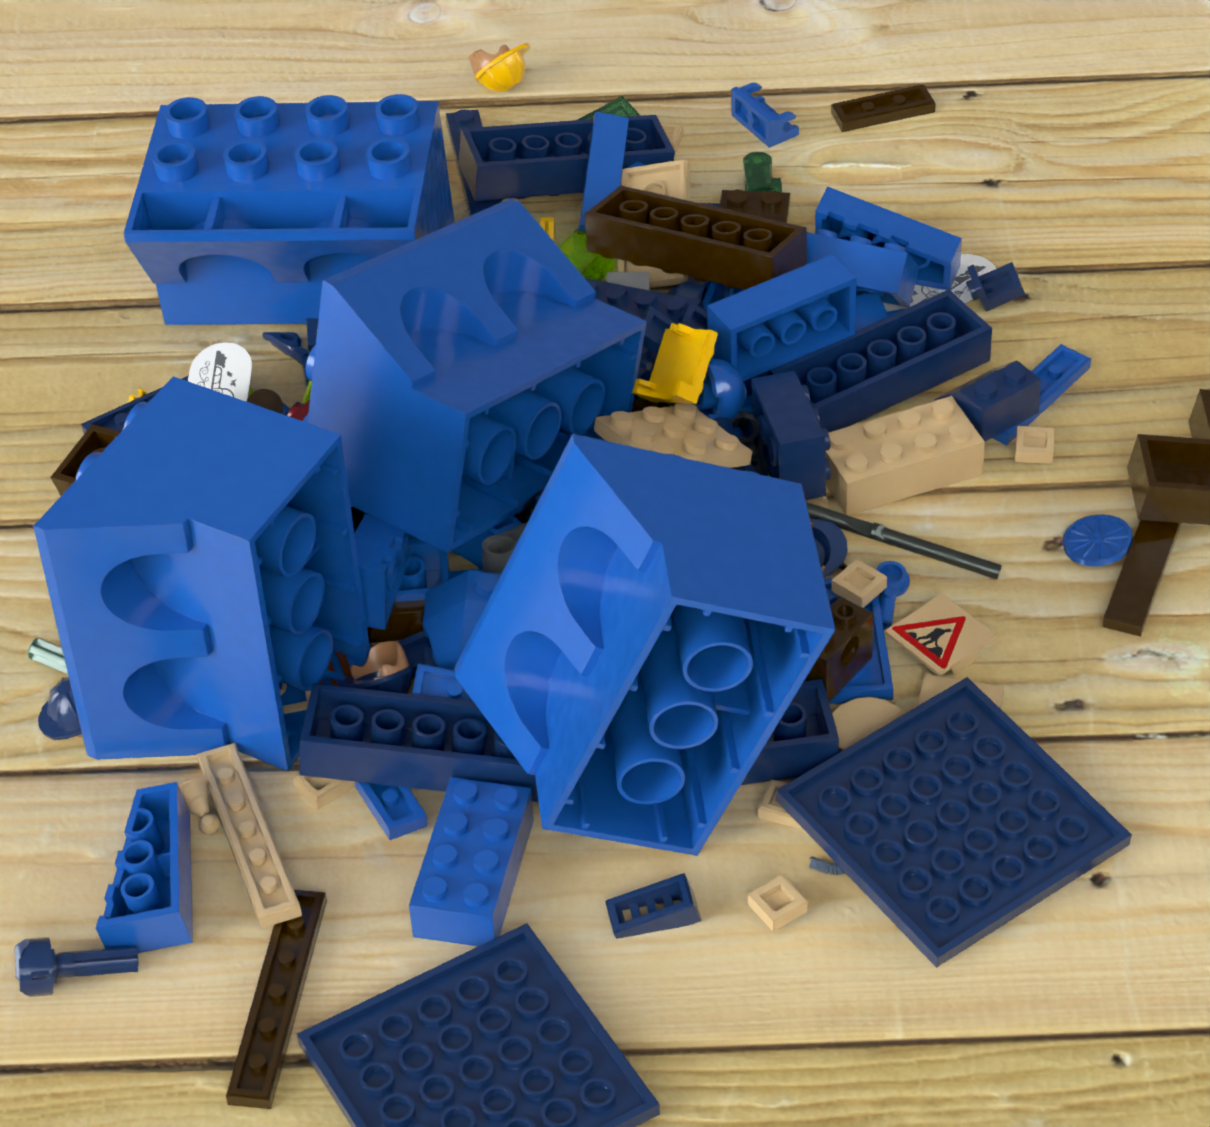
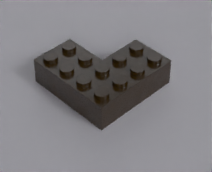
(1173, 473)

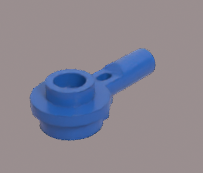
(897, 584)

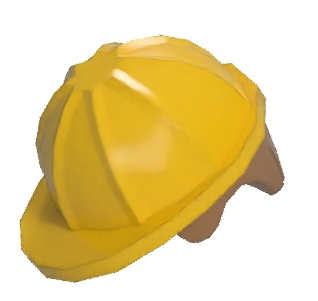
(499, 70)

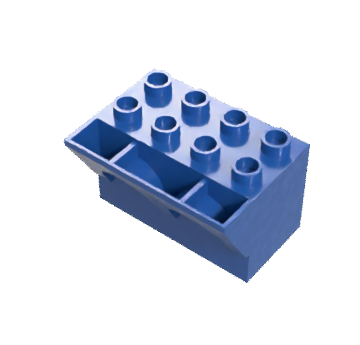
(271, 198)
(465, 372)
(202, 576)
(648, 639)

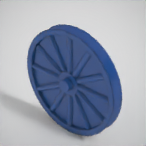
(1097, 540)

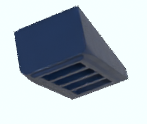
(656, 920)

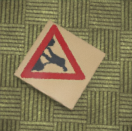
(941, 635)

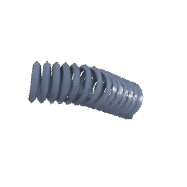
(825, 868)

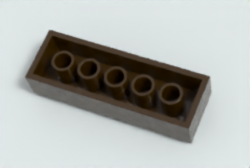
(693, 238)

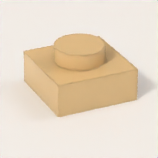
(1034, 444)
(859, 583)
(777, 903)

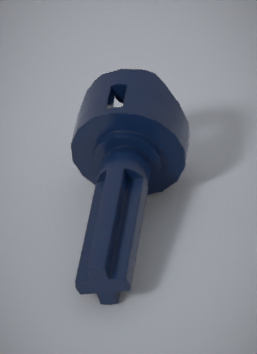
(39, 965)

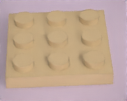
(675, 431)

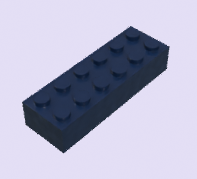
(547, 156)
(893, 360)
(403, 741)

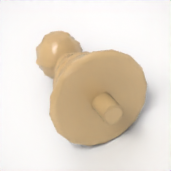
(196, 797)

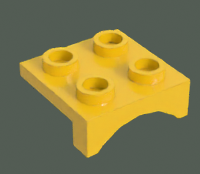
(679, 366)

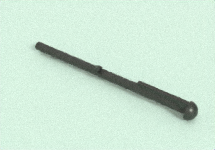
(913, 544)

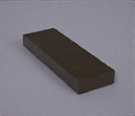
(883, 108)

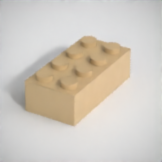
(903, 455)

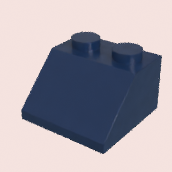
(998, 398)

